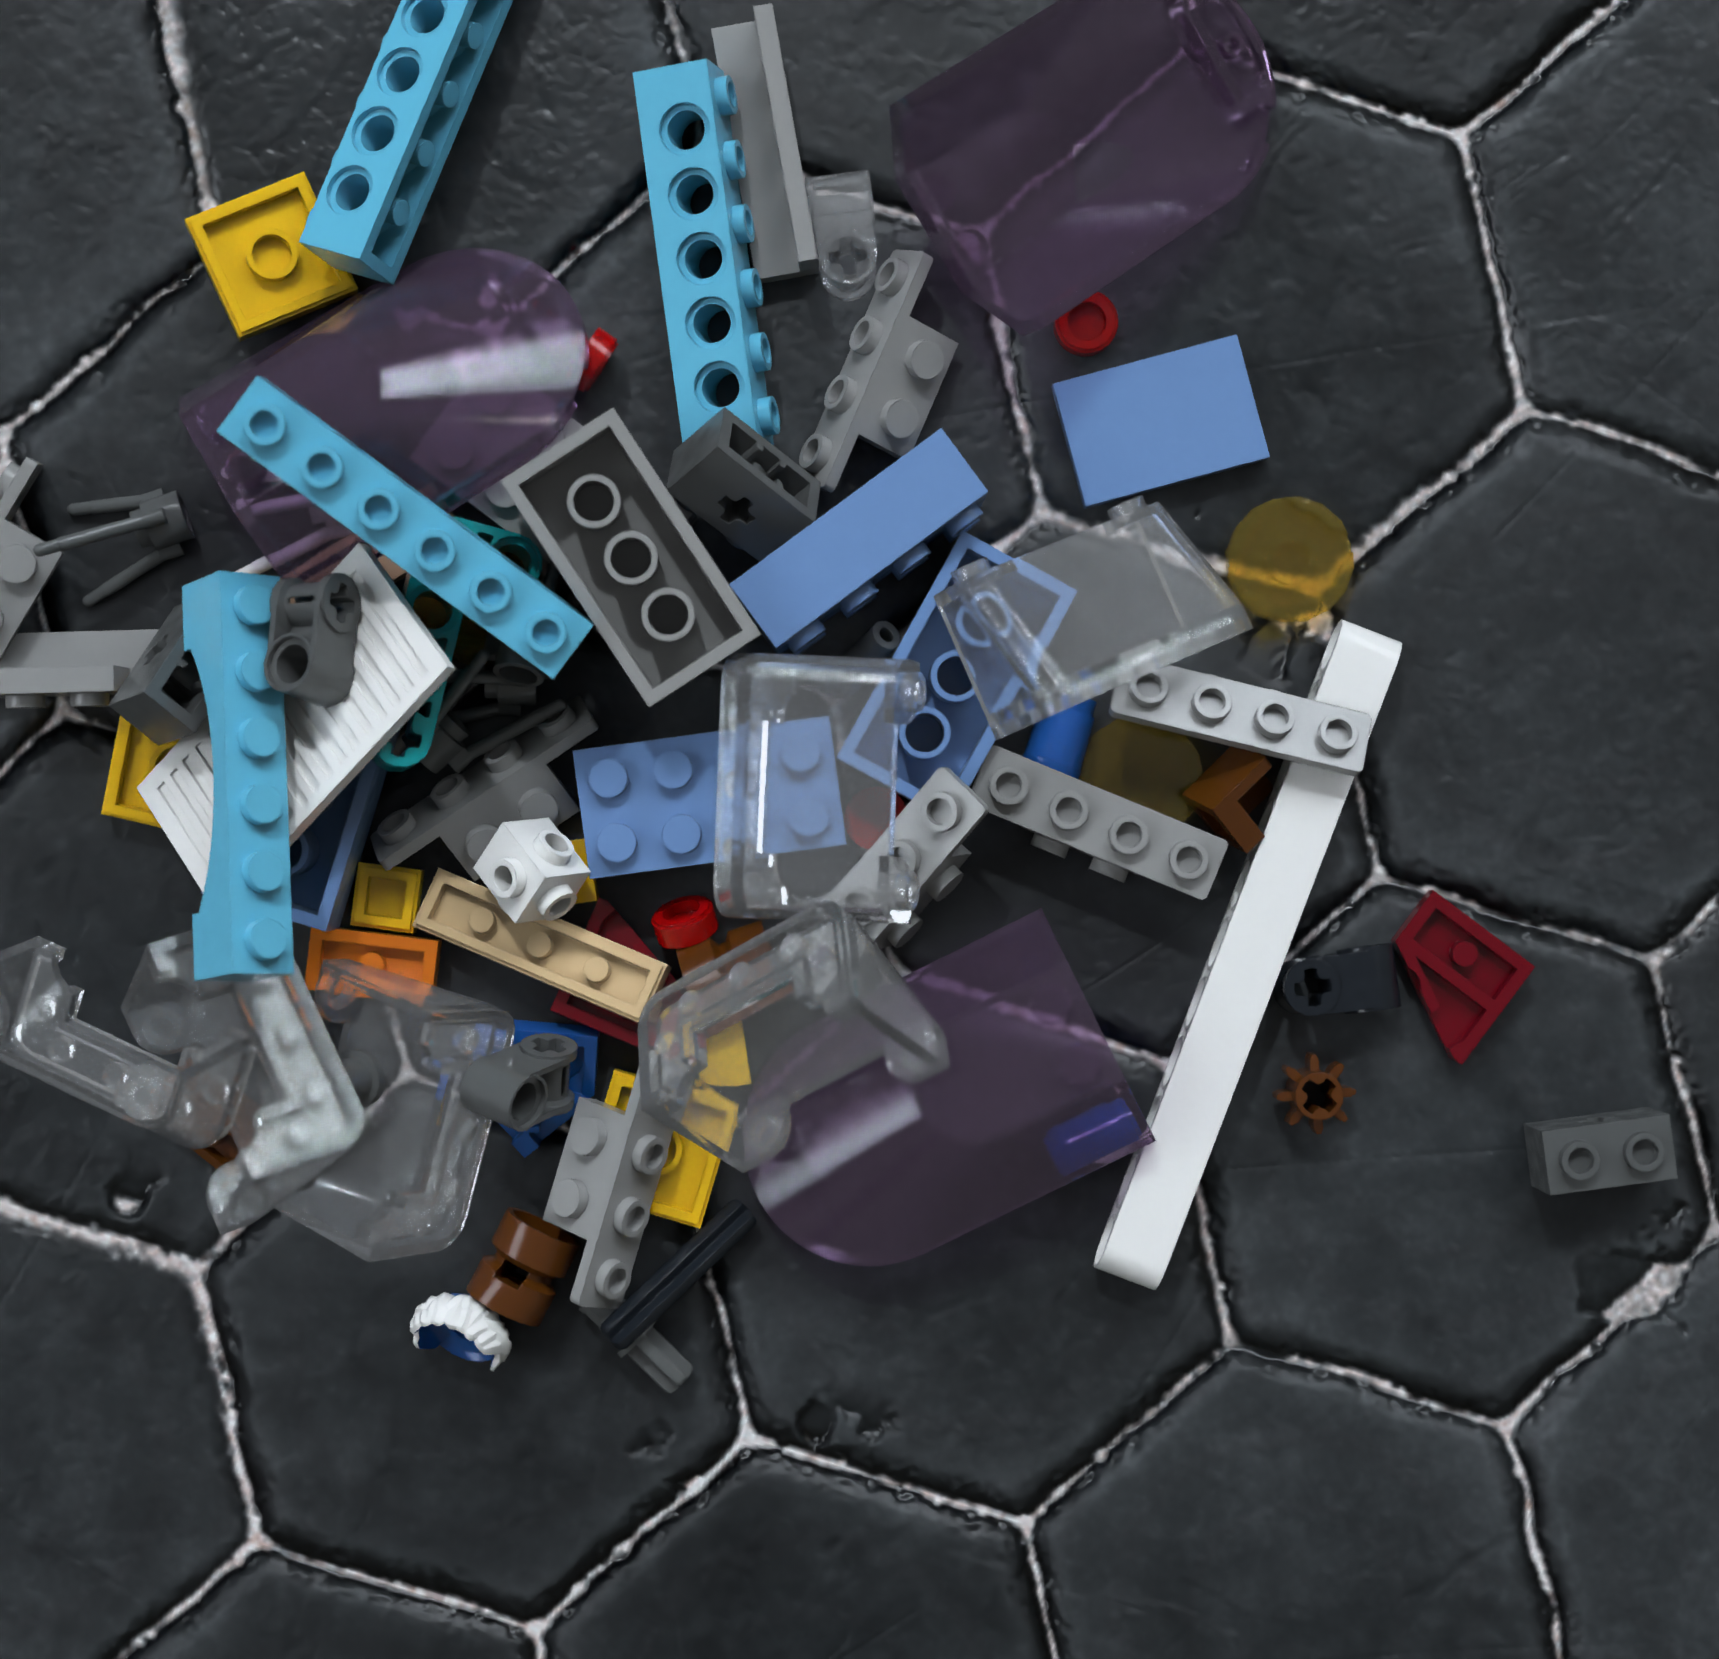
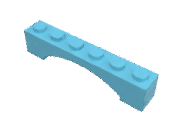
(246, 898)

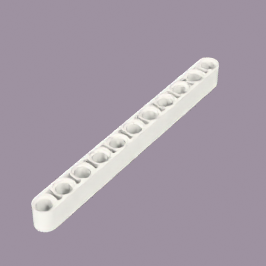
(1239, 976)

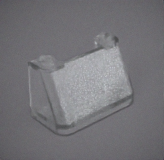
(1085, 615)
(812, 785)
(774, 1025)
(44, 1038)
(298, 1097)
(420, 1150)

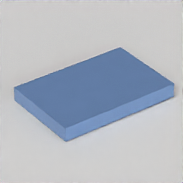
(1160, 421)

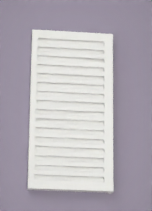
(326, 747)

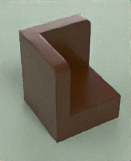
(1229, 794)

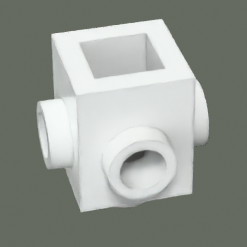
(532, 870)

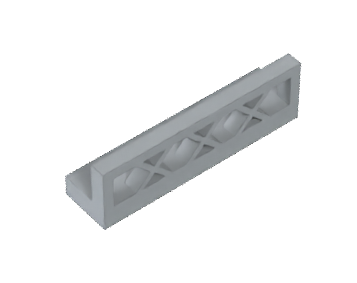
(765, 127)

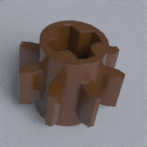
(1330, 1088)

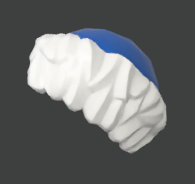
(462, 1328)

